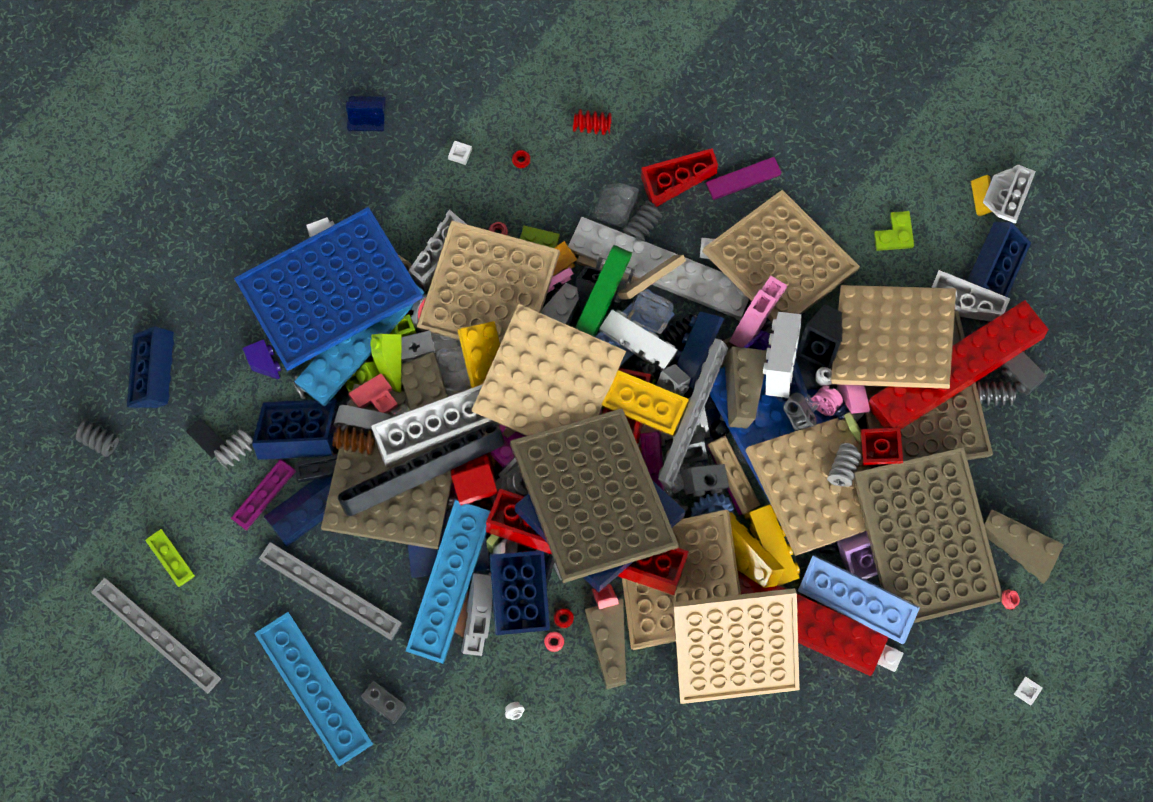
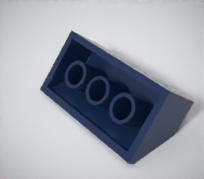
(1000, 258)
(697, 344)
(150, 368)
(300, 511)

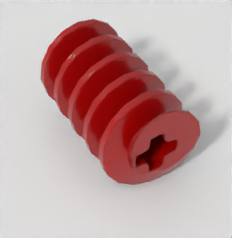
(592, 122)

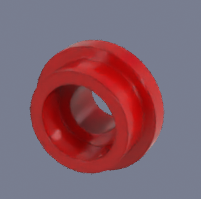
(521, 154)
(561, 612)

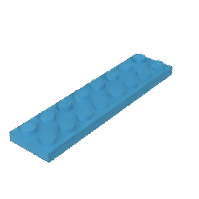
(336, 365)
(449, 582)
(313, 689)

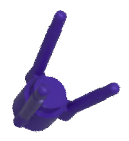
(759, 342)

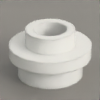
(821, 379)
(514, 710)

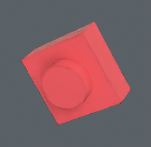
(384, 402)

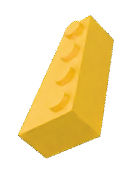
(771, 536)
(752, 558)

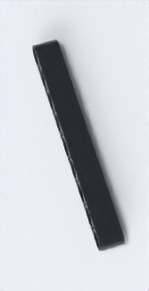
(421, 469)

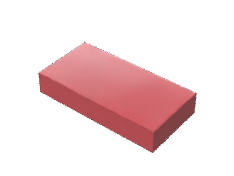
(363, 394)
(605, 597)

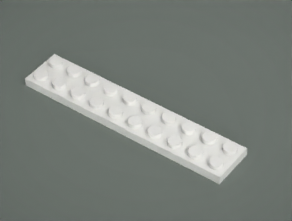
(688, 280)

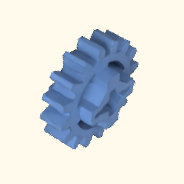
(711, 504)

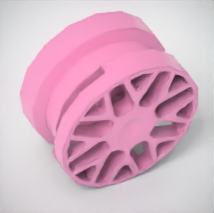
(829, 400)

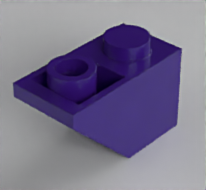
(260, 359)

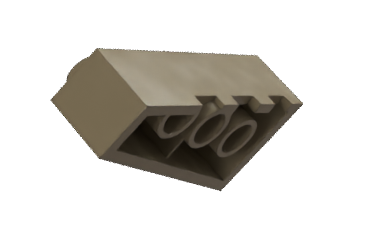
(743, 384)
(1028, 547)
(608, 637)

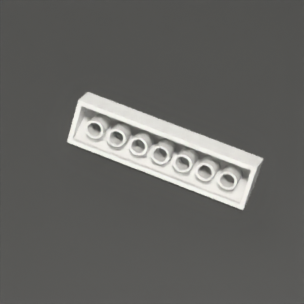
(427, 427)

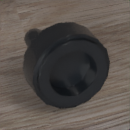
(721, 430)

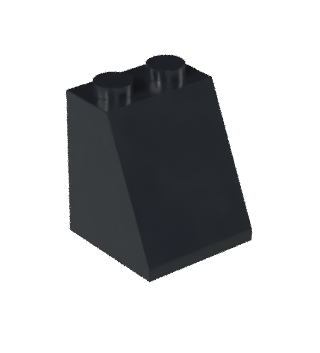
(585, 284)
(822, 337)

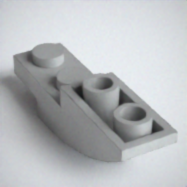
(479, 614)

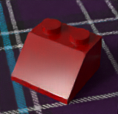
(881, 446)

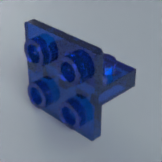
(366, 113)

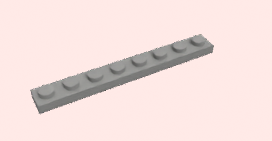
(693, 413)
(330, 591)
(156, 635)

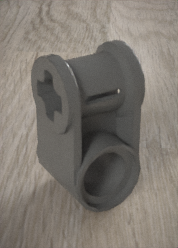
(799, 416)

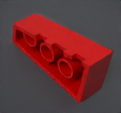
(677, 175)

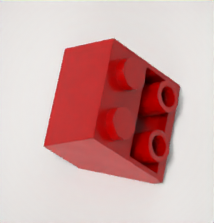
(474, 480)

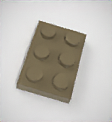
(423, 381)

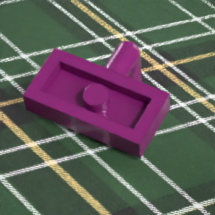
(504, 454)

